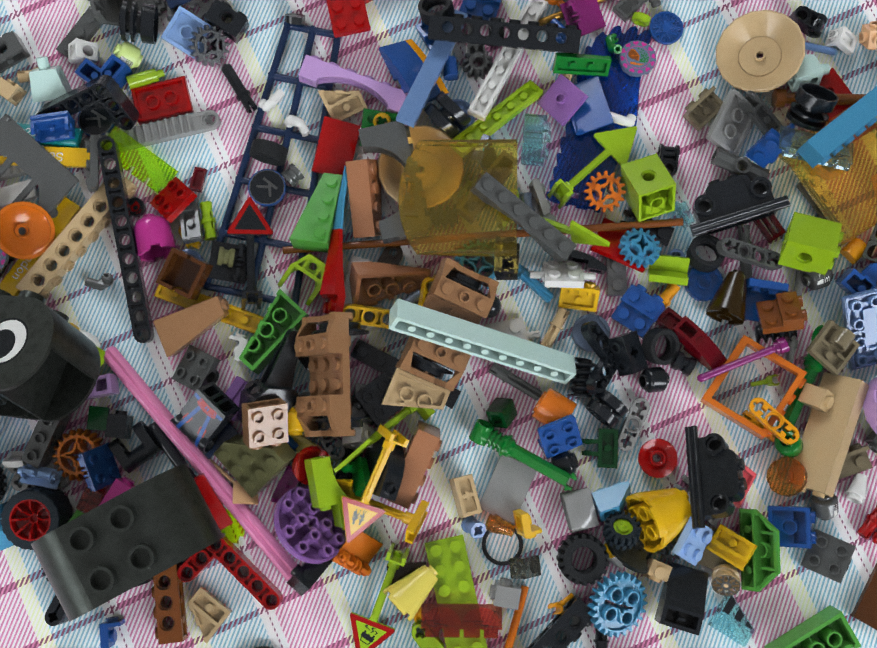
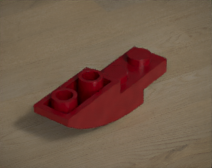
(694, 339)

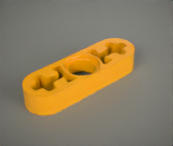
(781, 435)

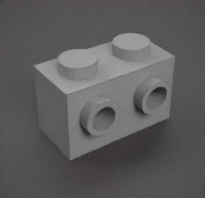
(505, 593)

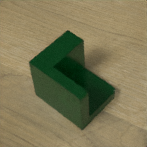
(501, 412)
(97, 418)

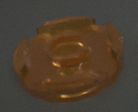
(787, 476)

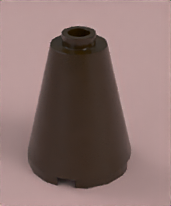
(730, 299)

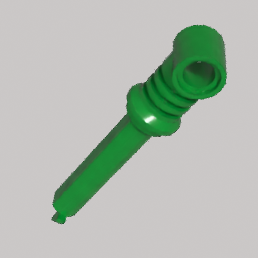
(812, 368)
(484, 434)

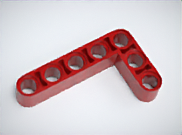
(234, 568)

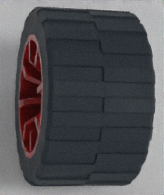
(34, 514)

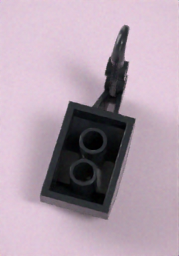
(277, 378)

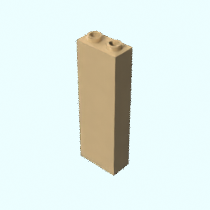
(830, 434)

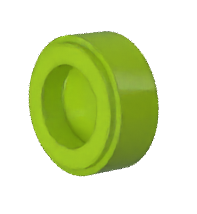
(641, 19)

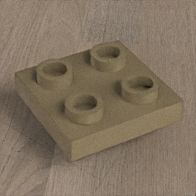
(833, 347)

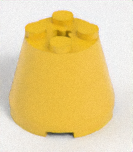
(660, 515)

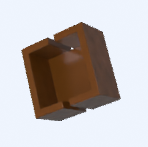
(184, 272)

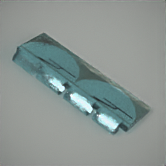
(793, 139)

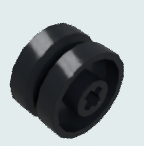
(447, 115)

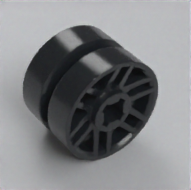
(607, 408)

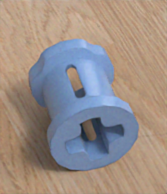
(473, 527)

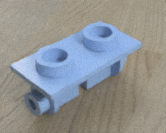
(42, 476)

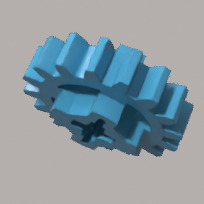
(640, 246)

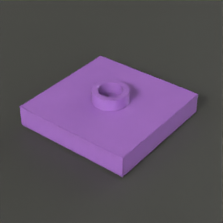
(562, 100)

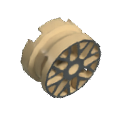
(726, 578)

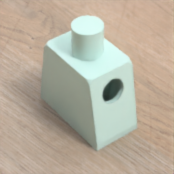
(809, 72)
(47, 81)

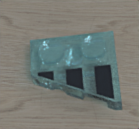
(731, 621)

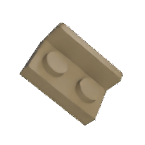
(856, 460)

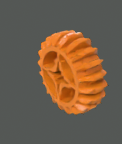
(80, 446)

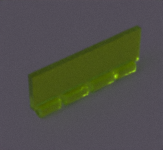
(145, 162)

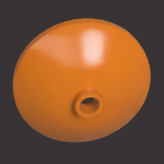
(37, 225)

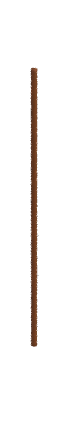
(520, 233)

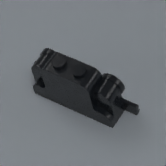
(734, 203)
(713, 477)

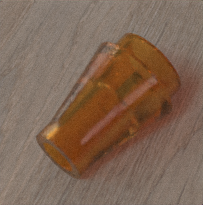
(498, 525)

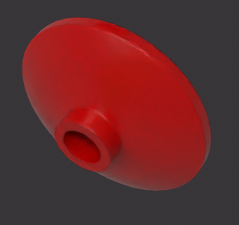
(667, 458)

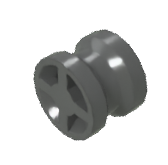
(292, 175)

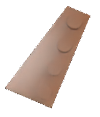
(364, 197)
(417, 461)

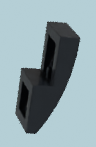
(592, 264)

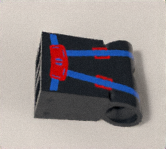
(205, 416)

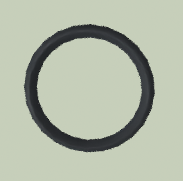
(503, 563)

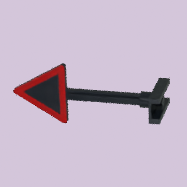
(250, 223)

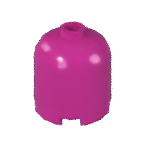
(153, 237)

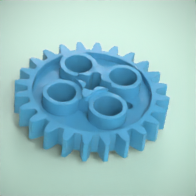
(614, 618)

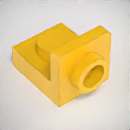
(523, 524)

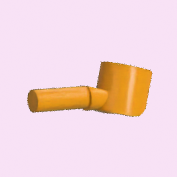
(559, 605)

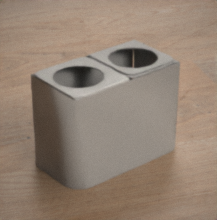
(579, 509)

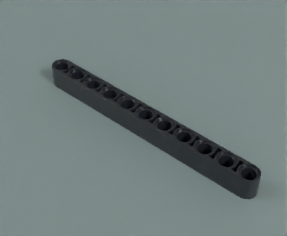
(127, 230)

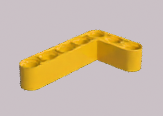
(379, 313)

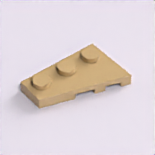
(414, 392)

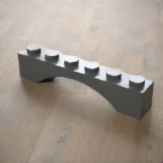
(503, 200)

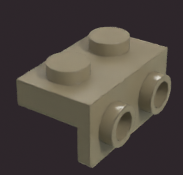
(704, 109)

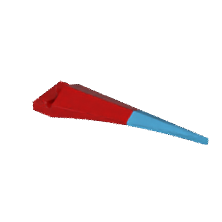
(333, 279)

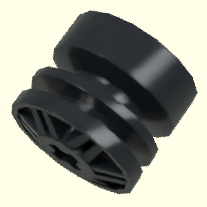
(139, 22)
(811, 106)

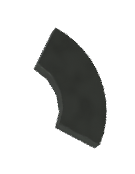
(631, 558)

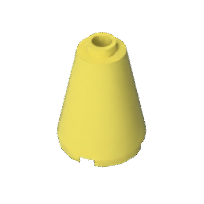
(412, 590)

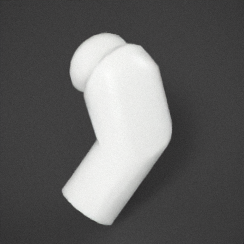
(267, 105)
(292, 120)

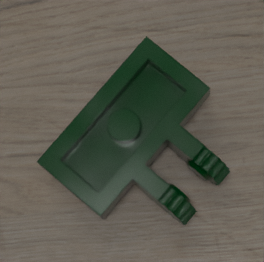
(606, 448)

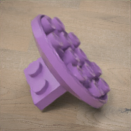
(306, 530)

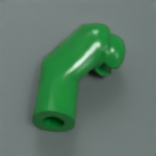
(611, 46)

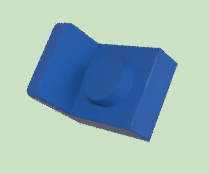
(108, 634)

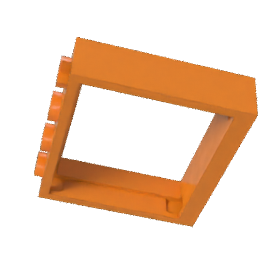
(787, 399)

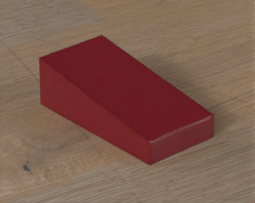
(198, 179)

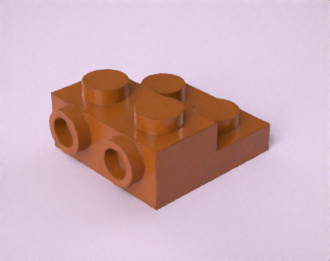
(781, 313)

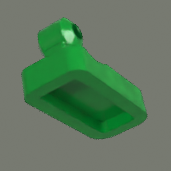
(360, 474)

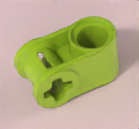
(425, 642)

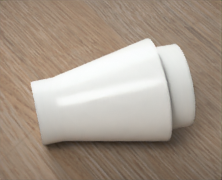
(857, 490)

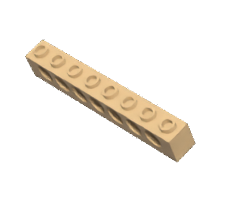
(67, 239)

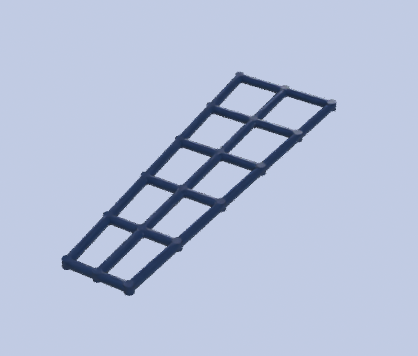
(287, 134)

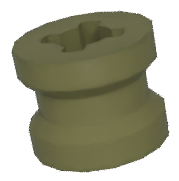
(226, 256)

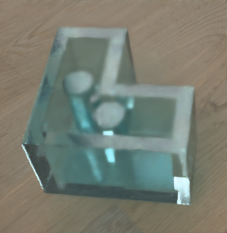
(535, 137)

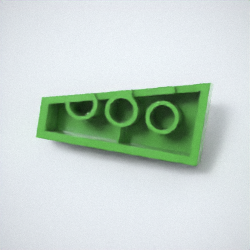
(317, 219)
(280, 317)

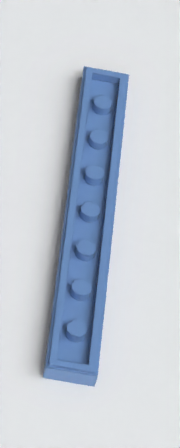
(426, 78)

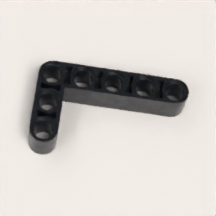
(102, 90)

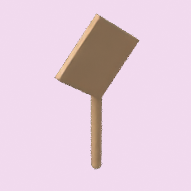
(240, 495)

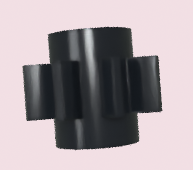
(669, 556)

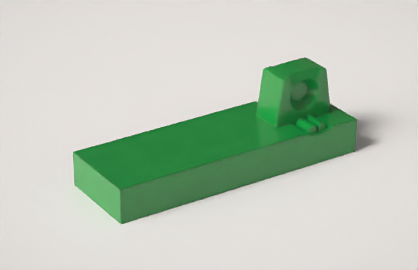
(581, 64)

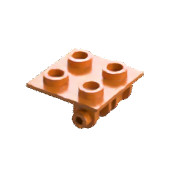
(357, 554)

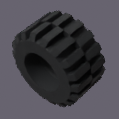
(597, 567)

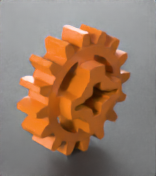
(616, 196)

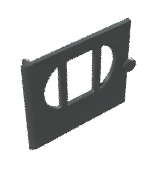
(45, 170)

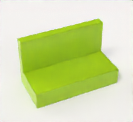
(669, 270)

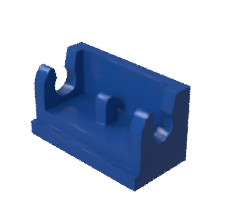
(52, 127)

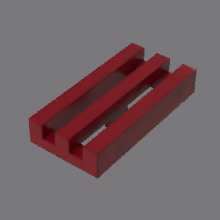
(776, 223)

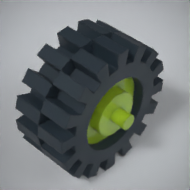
(621, 530)

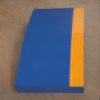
(404, 63)

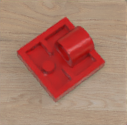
(173, 199)

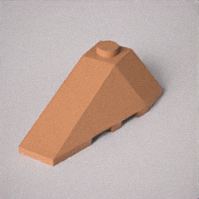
(379, 281)

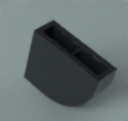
(392, 473)

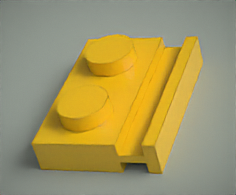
(731, 547)

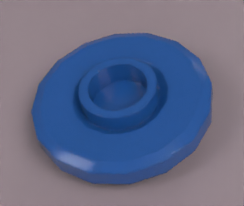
(666, 28)

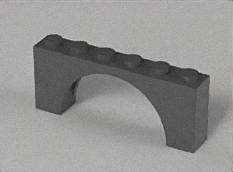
(392, 141)

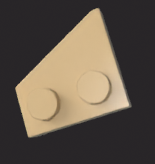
(342, 103)
(208, 612)

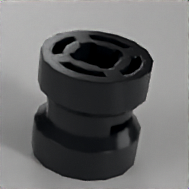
(684, 364)

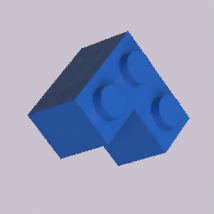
(113, 67)

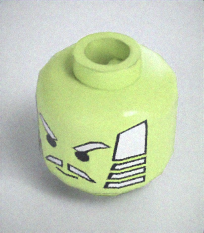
(128, 54)

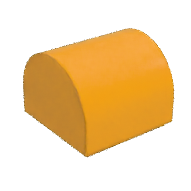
(853, 250)

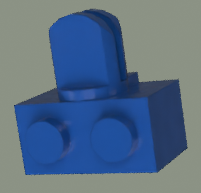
(853, 282)

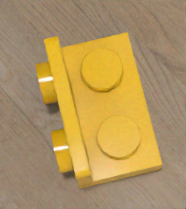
(580, 298)

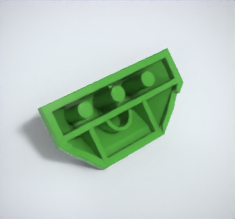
(765, 561)

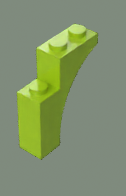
(324, 488)

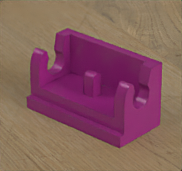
(286, 483)

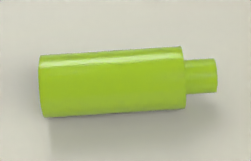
(144, 78)

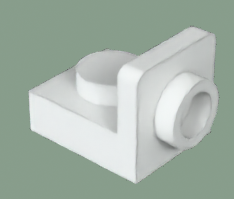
(843, 39)
(242, 339)

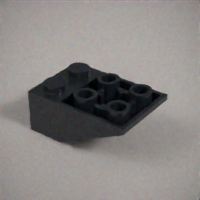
(683, 599)

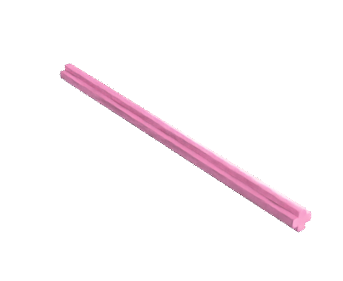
(199, 462)

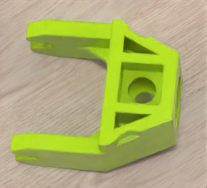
(303, 265)

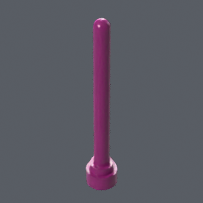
(779, 346)

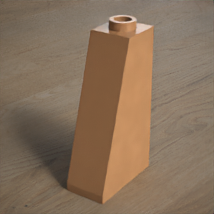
(187, 325)

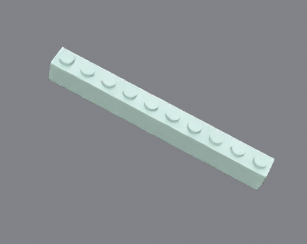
(481, 341)

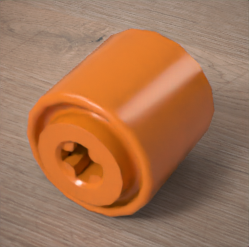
(552, 407)

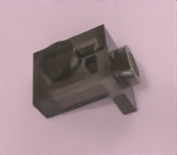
(525, 567)

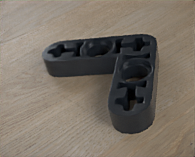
(593, 334)

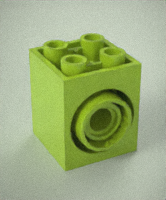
(648, 187)
(811, 244)

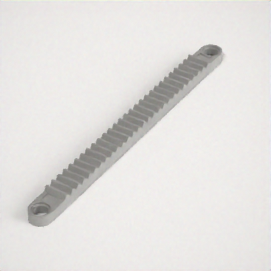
(152, 133)

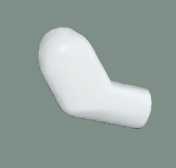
(628, 121)

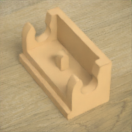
(465, 496)

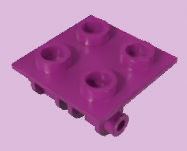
(583, 14)

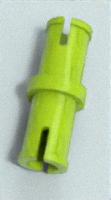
(208, 221)

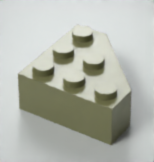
(254, 467)

